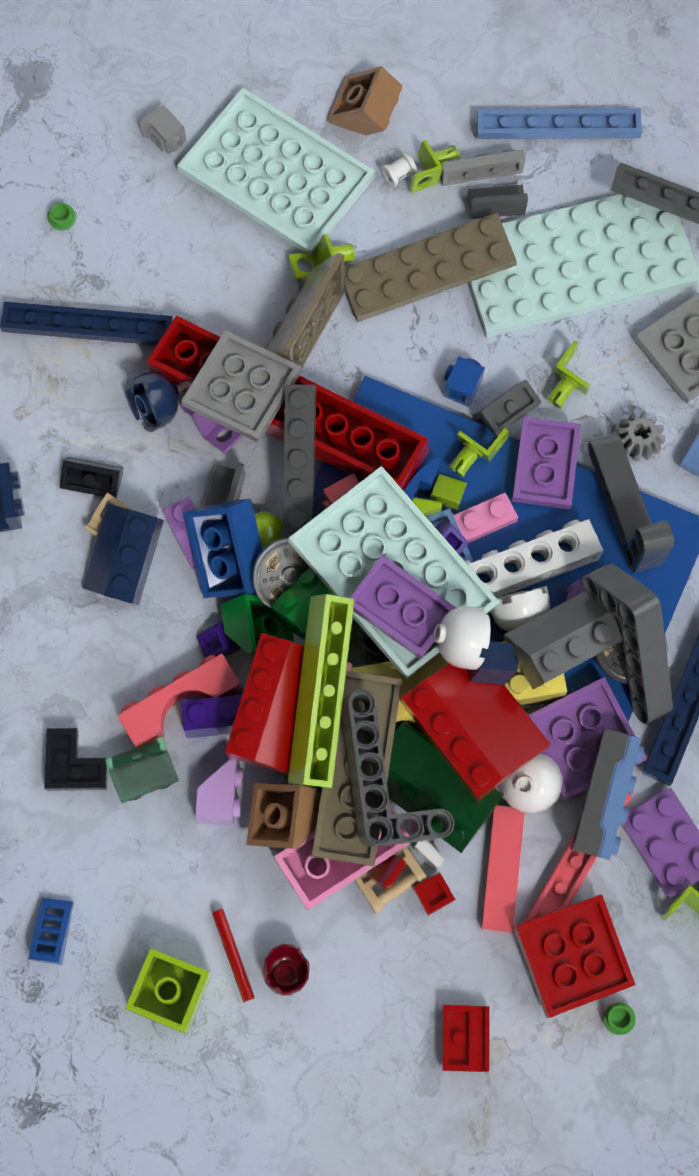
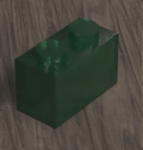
(141, 770)

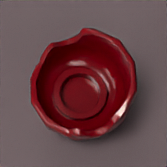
(285, 969)

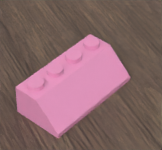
(319, 878)

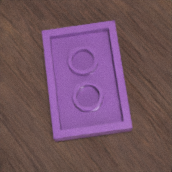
(546, 463)
(400, 606)
(666, 841)

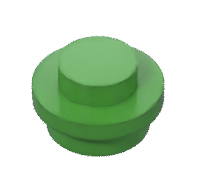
(61, 216)
(619, 1018)

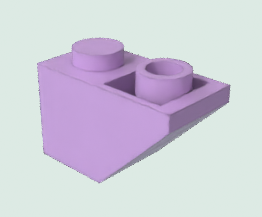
(217, 796)

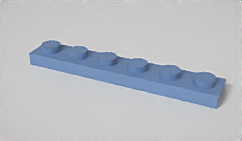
(558, 123)

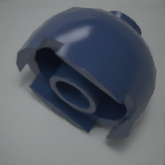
(152, 399)

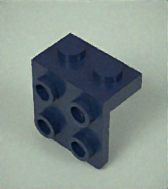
(10, 505)

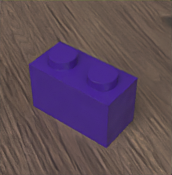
(209, 716)

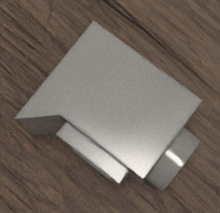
(163, 130)

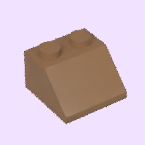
(366, 101)
(282, 815)

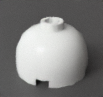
(520, 608)
(463, 636)
(534, 785)

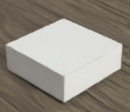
(429, 854)

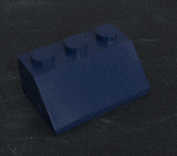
(123, 554)

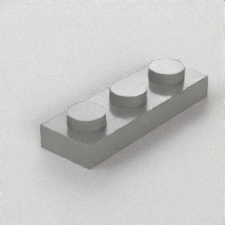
(482, 167)

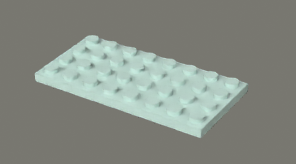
(584, 263)

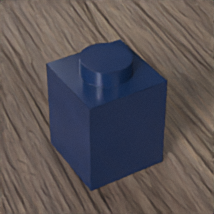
(497, 666)

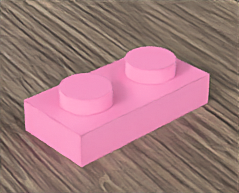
(486, 517)

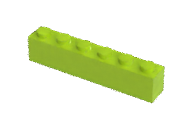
(321, 691)

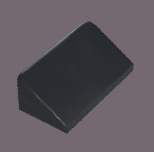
(90, 477)

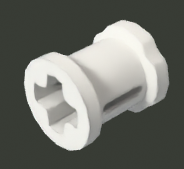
(399, 169)

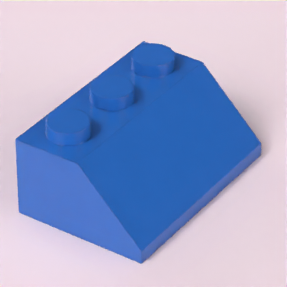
(224, 547)

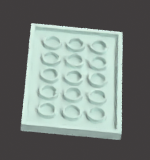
(276, 171)
(384, 521)

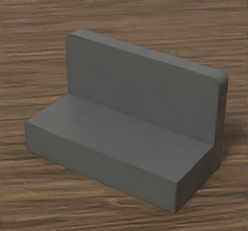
(502, 199)
(509, 407)
(226, 484)

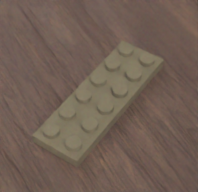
(428, 267)
(336, 825)

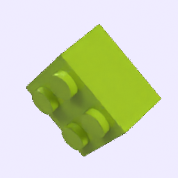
(168, 991)

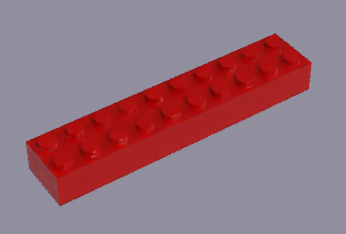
(345, 431)

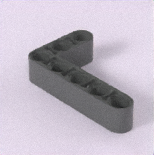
(643, 543)
(642, 637)
(377, 783)

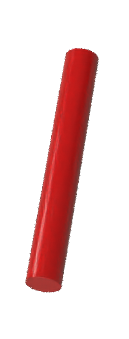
(233, 955)

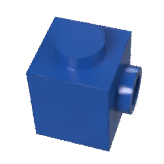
(463, 380)

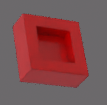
(434, 894)

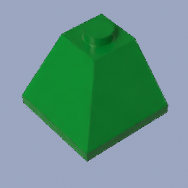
(248, 618)

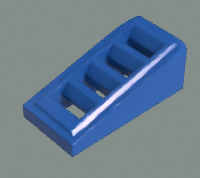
(60, 944)

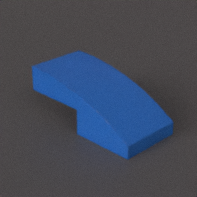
(424, 479)

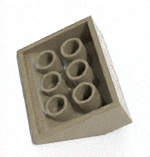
(309, 311)

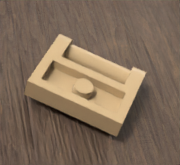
(377, 902)

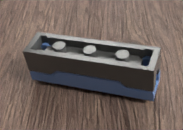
(606, 794)

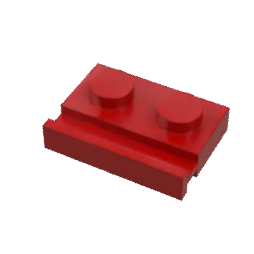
(466, 1038)

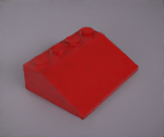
(269, 706)
(474, 728)

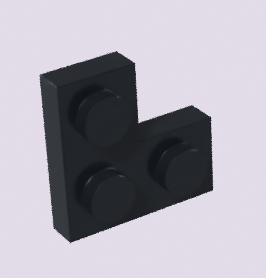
(64, 768)

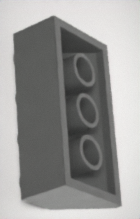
(563, 638)

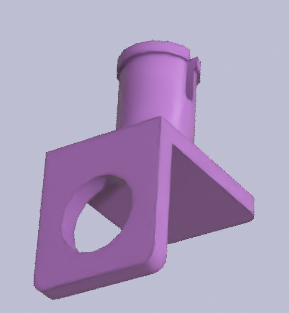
(209, 431)

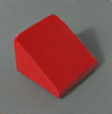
(388, 871)

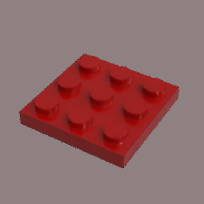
(574, 956)

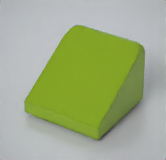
(448, 491)
(427, 507)

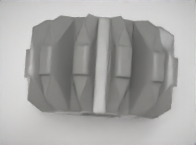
(644, 428)

